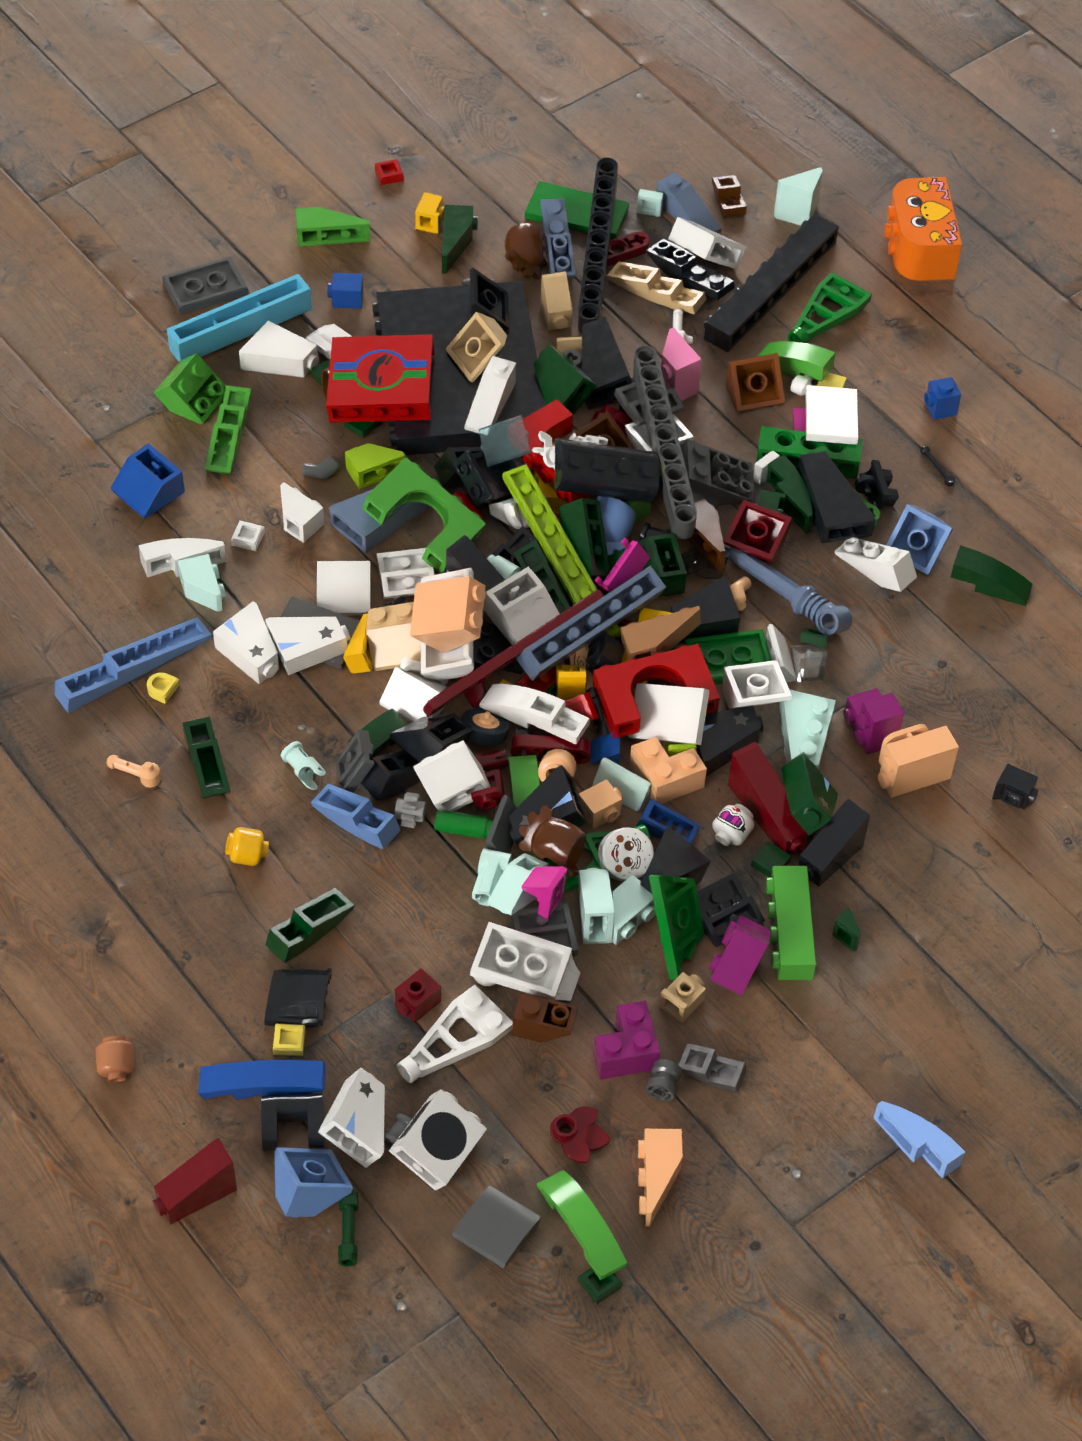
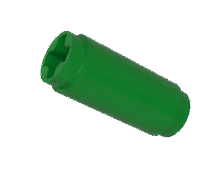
(462, 824)

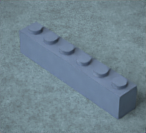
(591, 623)

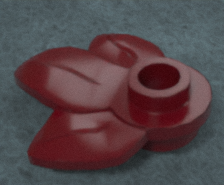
(583, 1134)

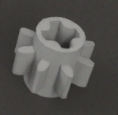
(410, 809)

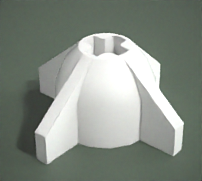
(509, 513)

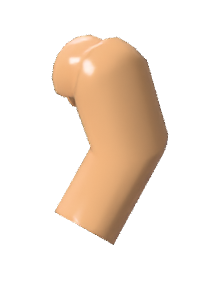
(738, 590)

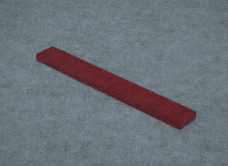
(505, 657)

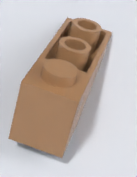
(659, 633)

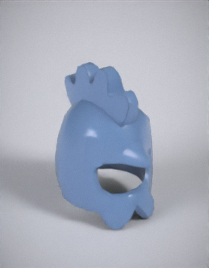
(617, 522)

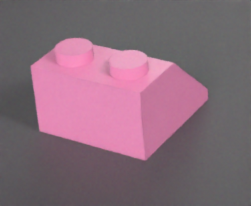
(680, 366)

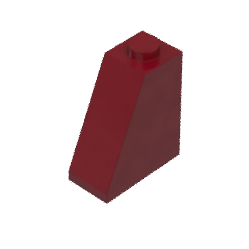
(196, 1183)

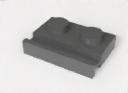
(355, 761)

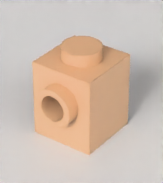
(601, 803)

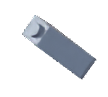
(684, 202)

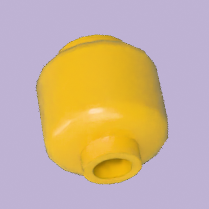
(246, 846)

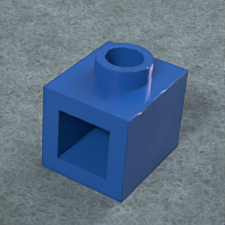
(346, 290)
(942, 398)

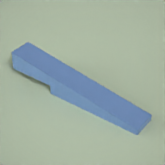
(129, 663)

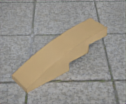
(650, 285)

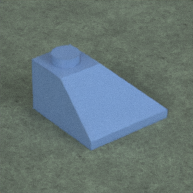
(921, 535)
(308, 1181)

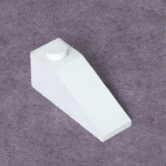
(492, 393)

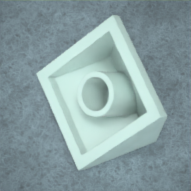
(798, 196)

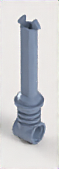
(803, 599)

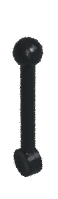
(949, 480)

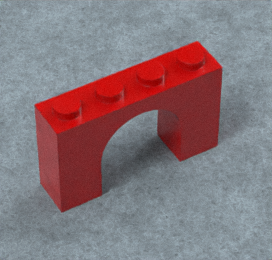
(556, 422)
(615, 684)

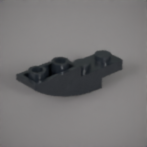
(685, 266)

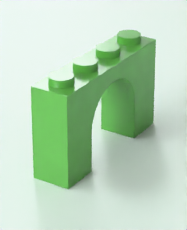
(410, 484)

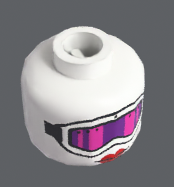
(733, 825)

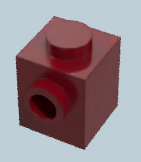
(417, 995)

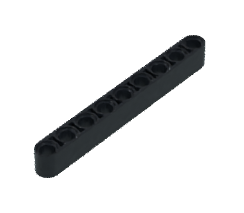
(598, 242)

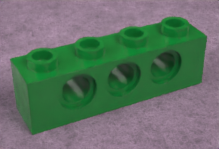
(794, 443)

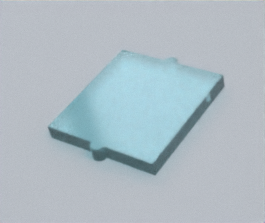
(504, 440)

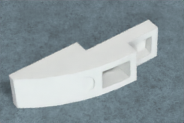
(537, 708)

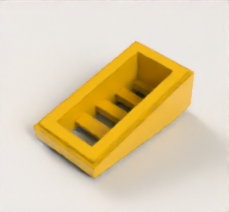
(358, 652)

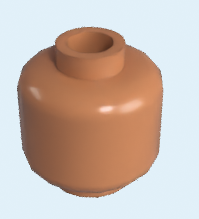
(115, 1058)

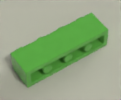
(792, 923)

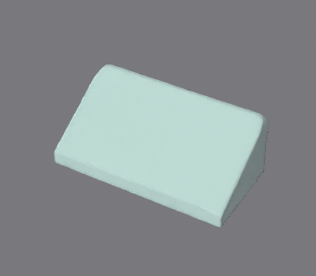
(632, 787)

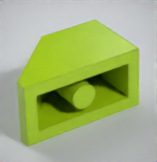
(371, 463)

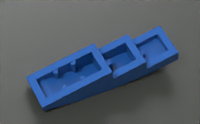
(262, 1078)

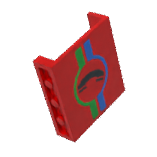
(380, 378)

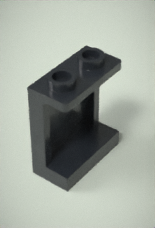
(484, 482)

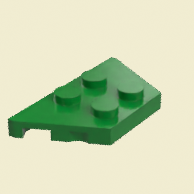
(677, 919)

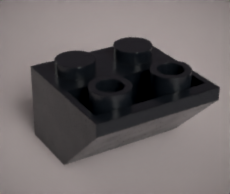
(431, 735)

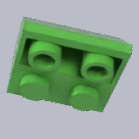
(191, 389)

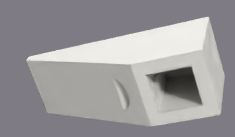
(880, 563)

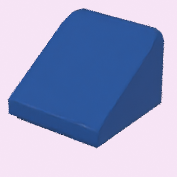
(605, 747)

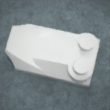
(525, 963)

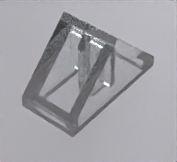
(809, 662)

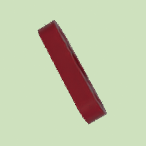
(632, 246)
(538, 745)

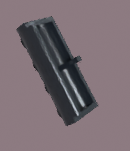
(606, 471)

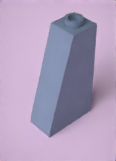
(362, 528)

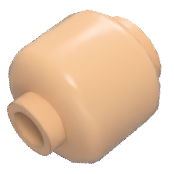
(554, 759)

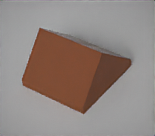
(755, 382)

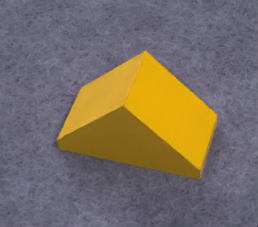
(570, 681)

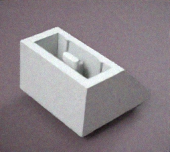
(452, 777)

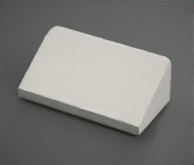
(779, 651)

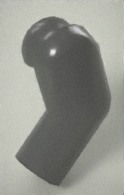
(322, 470)

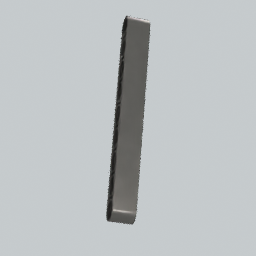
(664, 442)

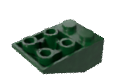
(664, 560)

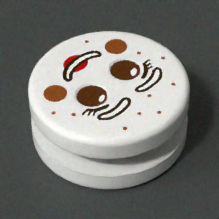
(625, 853)

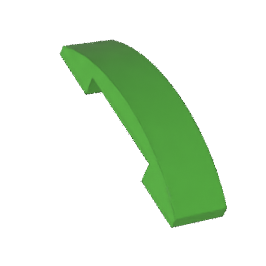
(584, 1222)

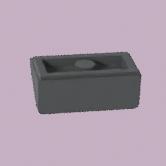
(499, 836)

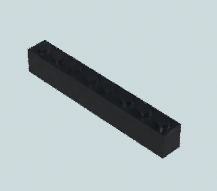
(770, 282)

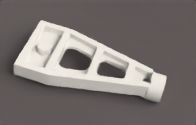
(479, 1013)

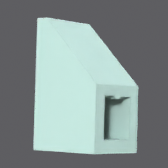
(200, 581)
(508, 894)
(631, 908)

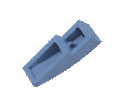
(357, 815)

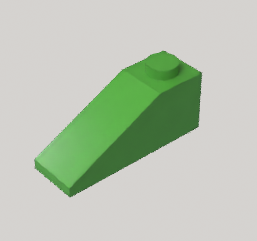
(327, 226)

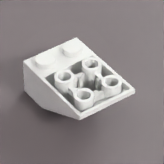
(519, 605)

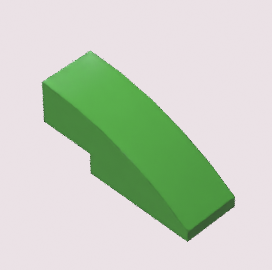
(801, 358)

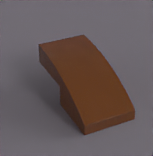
(729, 196)

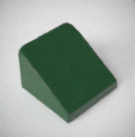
(847, 930)

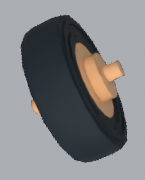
(487, 727)

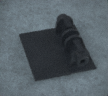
(490, 645)

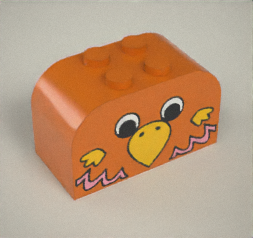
(923, 230)

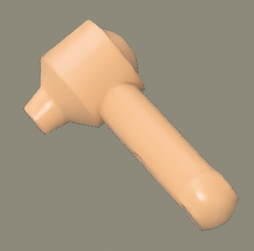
(148, 772)

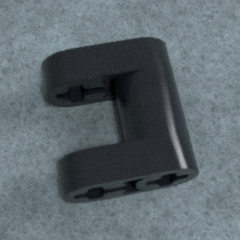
(291, 1109)

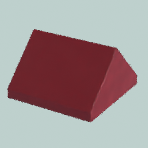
(758, 531)

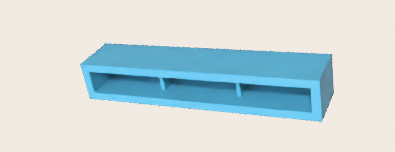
(240, 318)

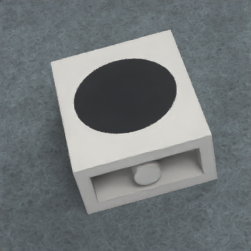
(438, 1139)

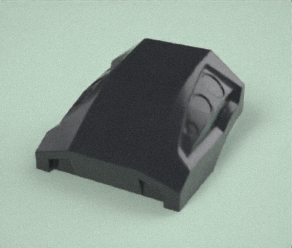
(297, 997)

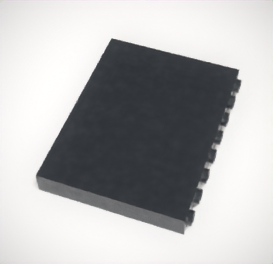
(444, 314)

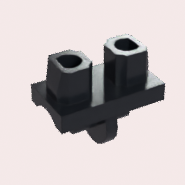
(875, 486)

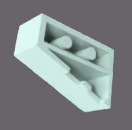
(806, 725)

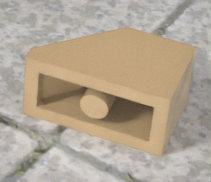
(556, 301)

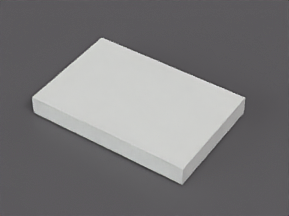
(831, 414)
(671, 713)

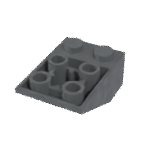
(717, 475)

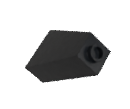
(602, 362)
(835, 504)

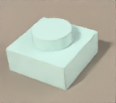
(649, 202)

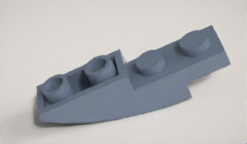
(557, 237)

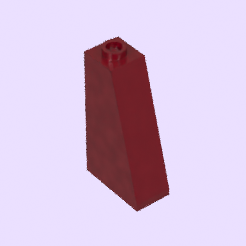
(766, 798)

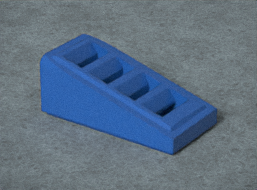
(671, 817)

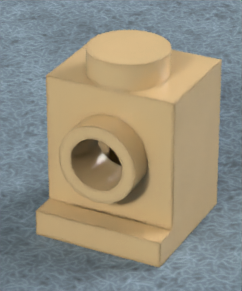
(683, 996)

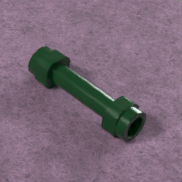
(348, 1250)

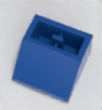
(148, 481)

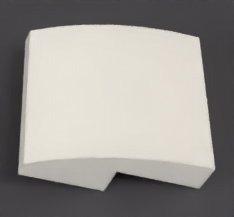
(402, 571)
(344, 586)

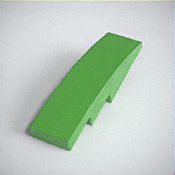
(228, 430)

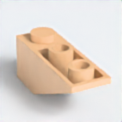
(662, 1164)

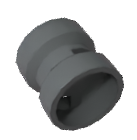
(663, 1082)

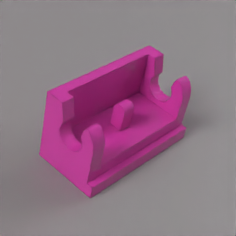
(628, 565)

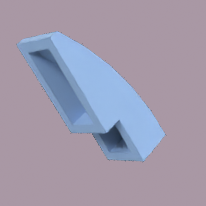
(919, 1138)

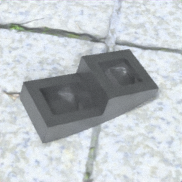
(707, 1067)

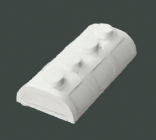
(453, 663)

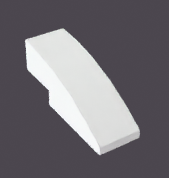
(164, 554)

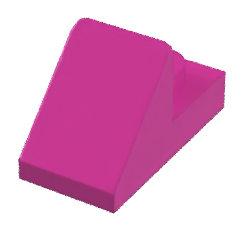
(547, 886)

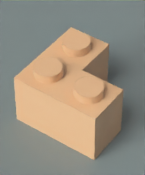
(668, 775)

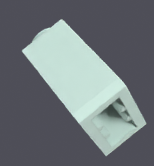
(595, 906)

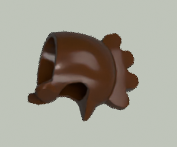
(525, 249)
(553, 839)

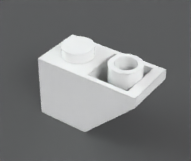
(300, 514)

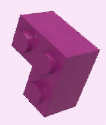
(873, 718)
(743, 950)
(632, 1047)

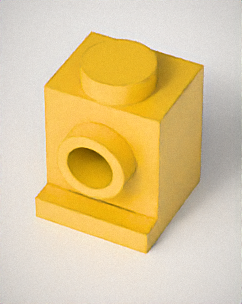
(429, 213)

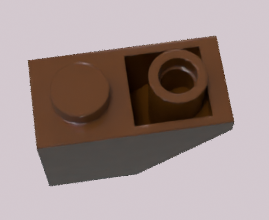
(542, 1018)

